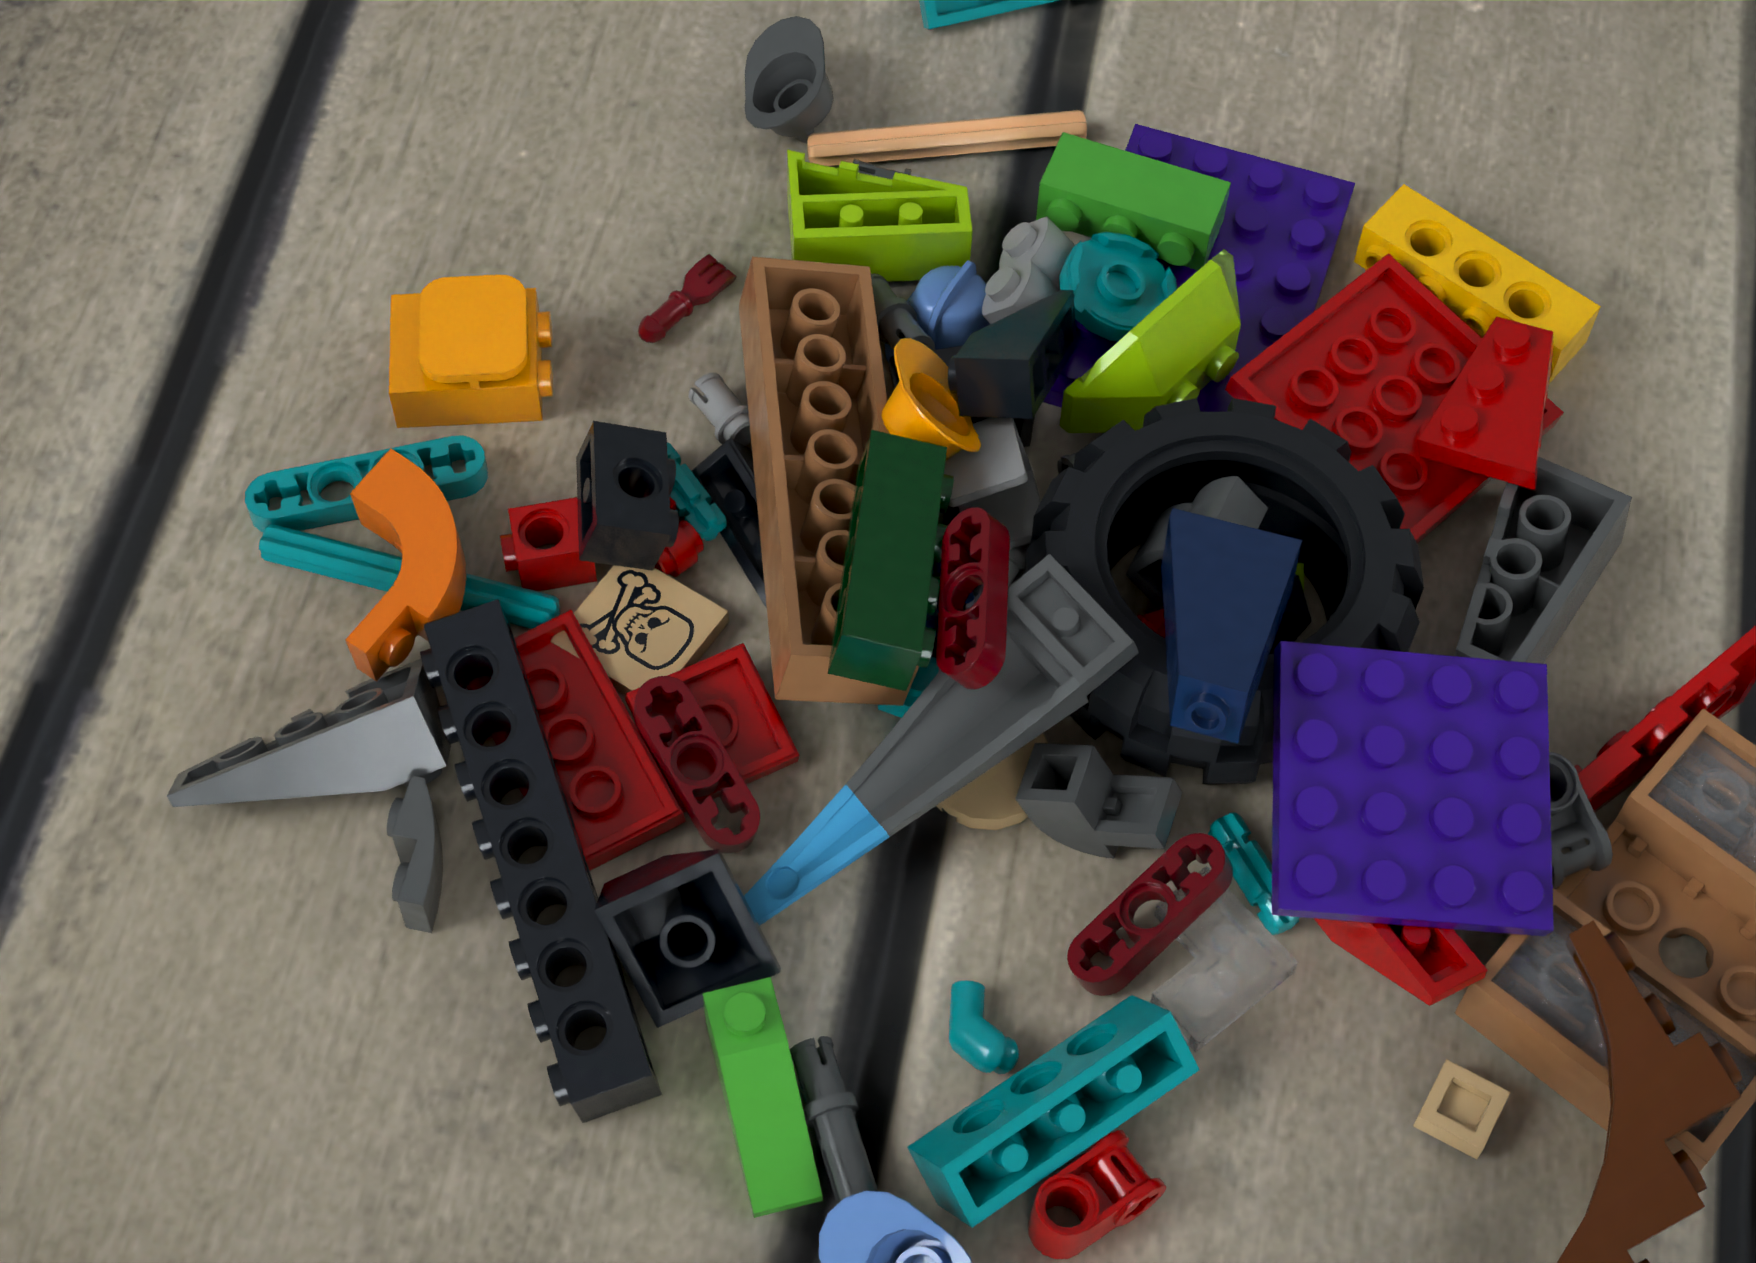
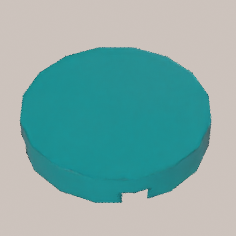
(1115, 283)

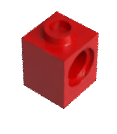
(552, 567)

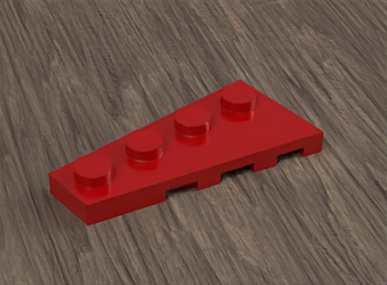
(1634, 753)

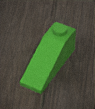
(762, 1096)

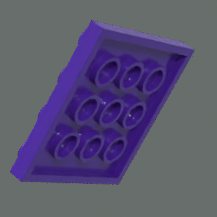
(1411, 789)

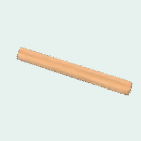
(944, 138)

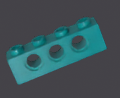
(1053, 1109)

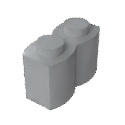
(1028, 268)

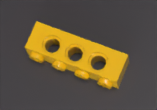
(1475, 273)

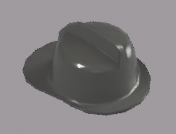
(788, 79)

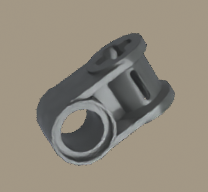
(1572, 823)

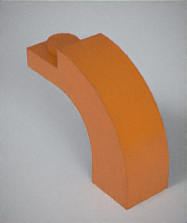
(414, 517)

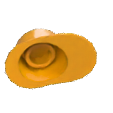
(923, 403)

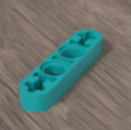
(352, 469)

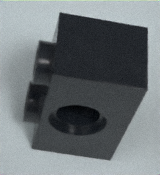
(625, 496)

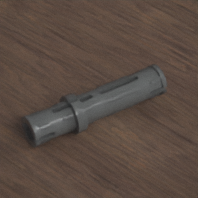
(831, 1114)

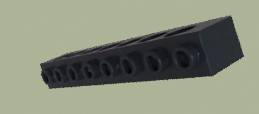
(620, 1067)

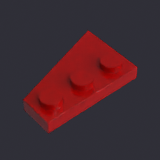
(1495, 406)

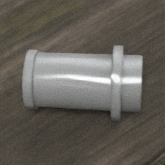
(722, 409)

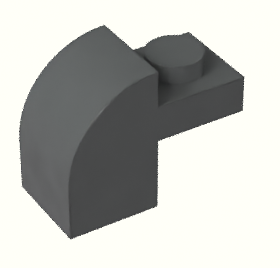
(1091, 810)

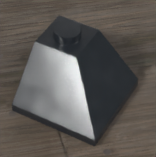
(683, 932)

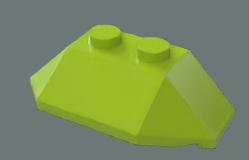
(1163, 356)

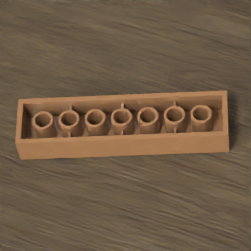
(811, 409)

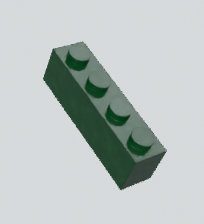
(890, 562)

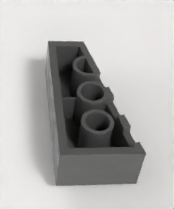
(1541, 564)

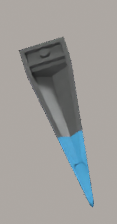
(1055, 656)

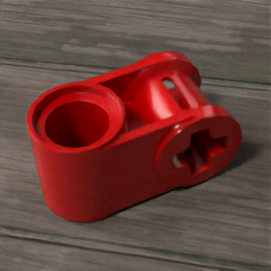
(1101, 1188)

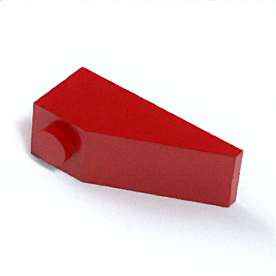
(1418, 959)

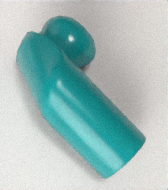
(975, 1037)

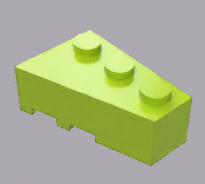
(875, 221)

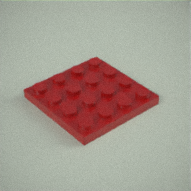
(1374, 374)

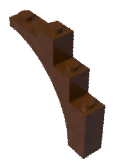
(1653, 1098)

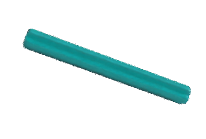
(381, 569)

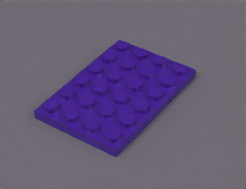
(1281, 237)

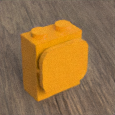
(469, 353)

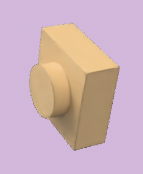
(1461, 1109)

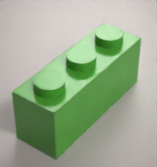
(1111, 190)

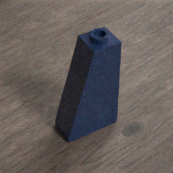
(1221, 617)

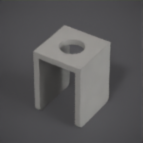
(997, 479)

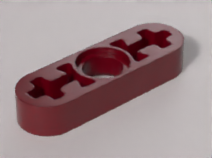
(974, 639)
(688, 714)
(1151, 885)

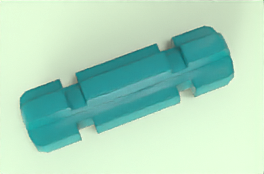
(694, 501)
(1250, 869)

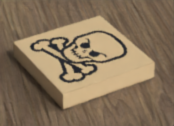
(645, 625)

